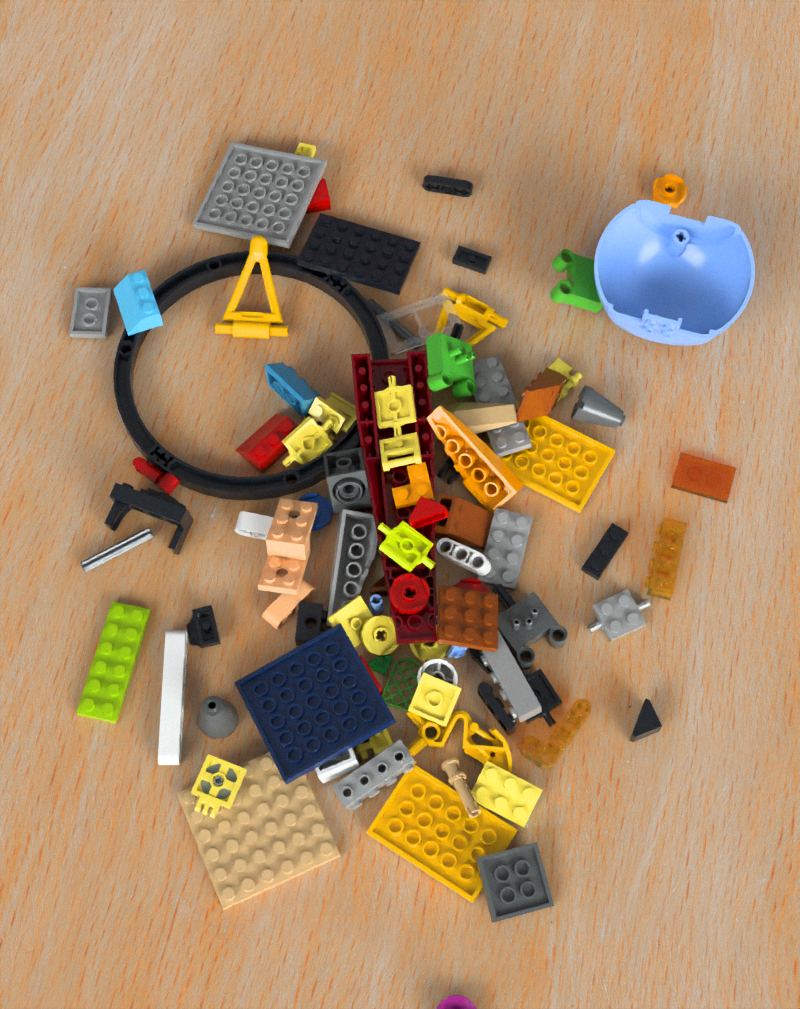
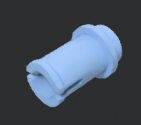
(376, 605)

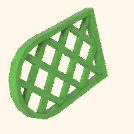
(394, 704)

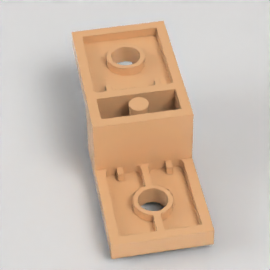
(288, 546)

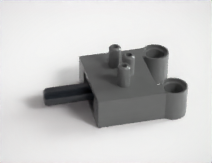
(526, 624)

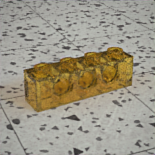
(664, 587)

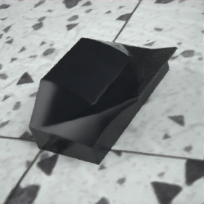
(203, 628)

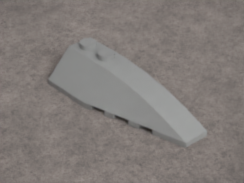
(352, 557)

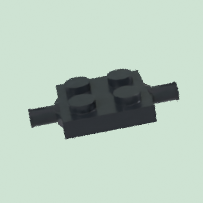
(545, 695)

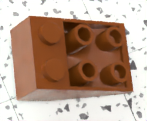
(541, 395)
(466, 524)

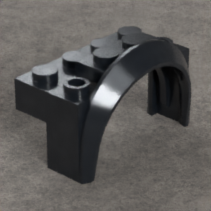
(153, 504)

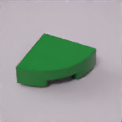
(381, 664)

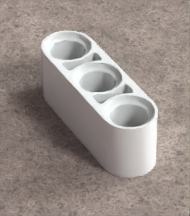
(253, 525)
(469, 562)

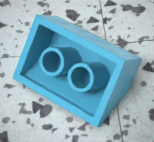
(137, 303)

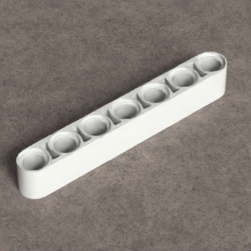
(173, 697)

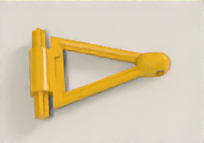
(474, 313)
(254, 323)

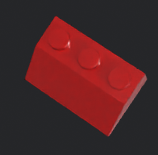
(265, 444)

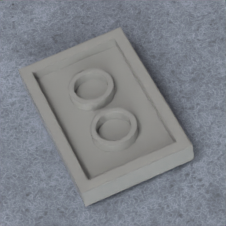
(90, 312)

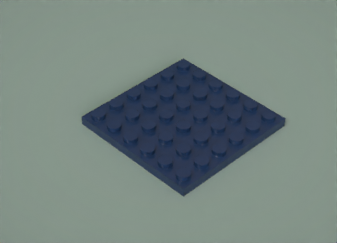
(314, 703)

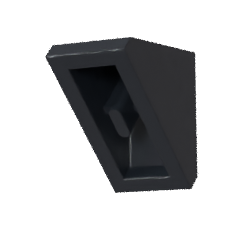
(647, 722)

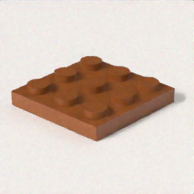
(467, 618)

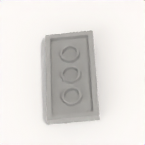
(506, 547)

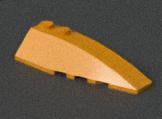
(479, 466)

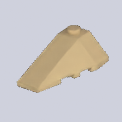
(483, 416)

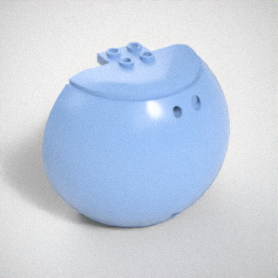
(672, 274)

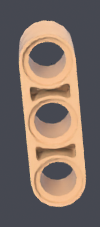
(287, 605)

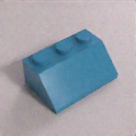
(290, 387)

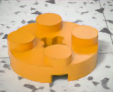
(678, 188)

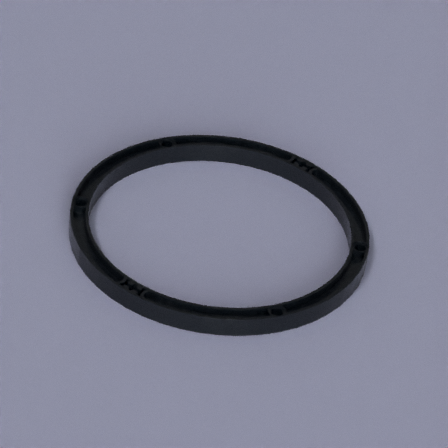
(189, 280)

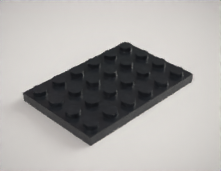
(359, 253)

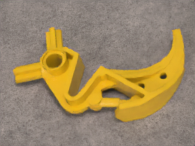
(479, 752)

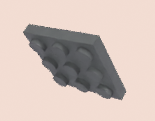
(514, 882)

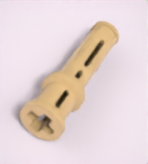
(458, 780)

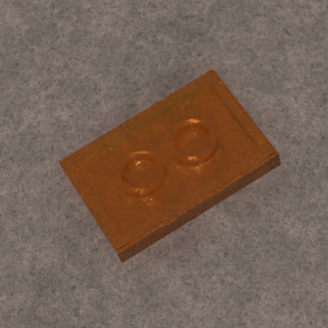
(703, 477)

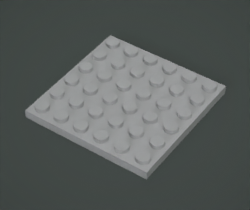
(260, 194)

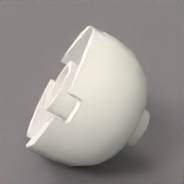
(440, 669)

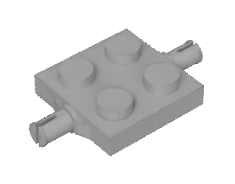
(618, 615)

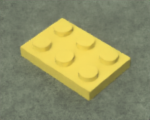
(505, 794)

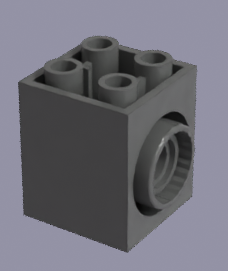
(347, 480)

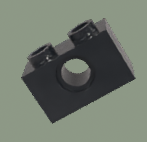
(309, 613)

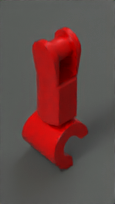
(166, 482)

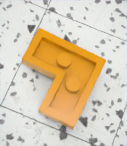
(420, 486)

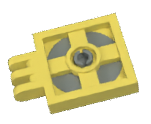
(217, 784)

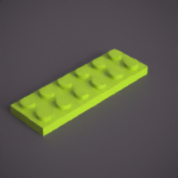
(113, 662)

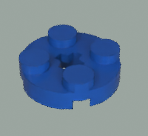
(325, 510)

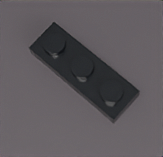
(604, 551)

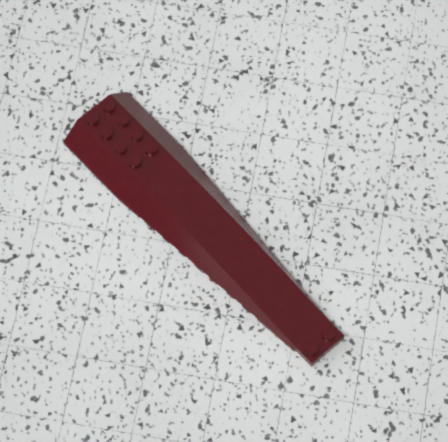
(371, 377)

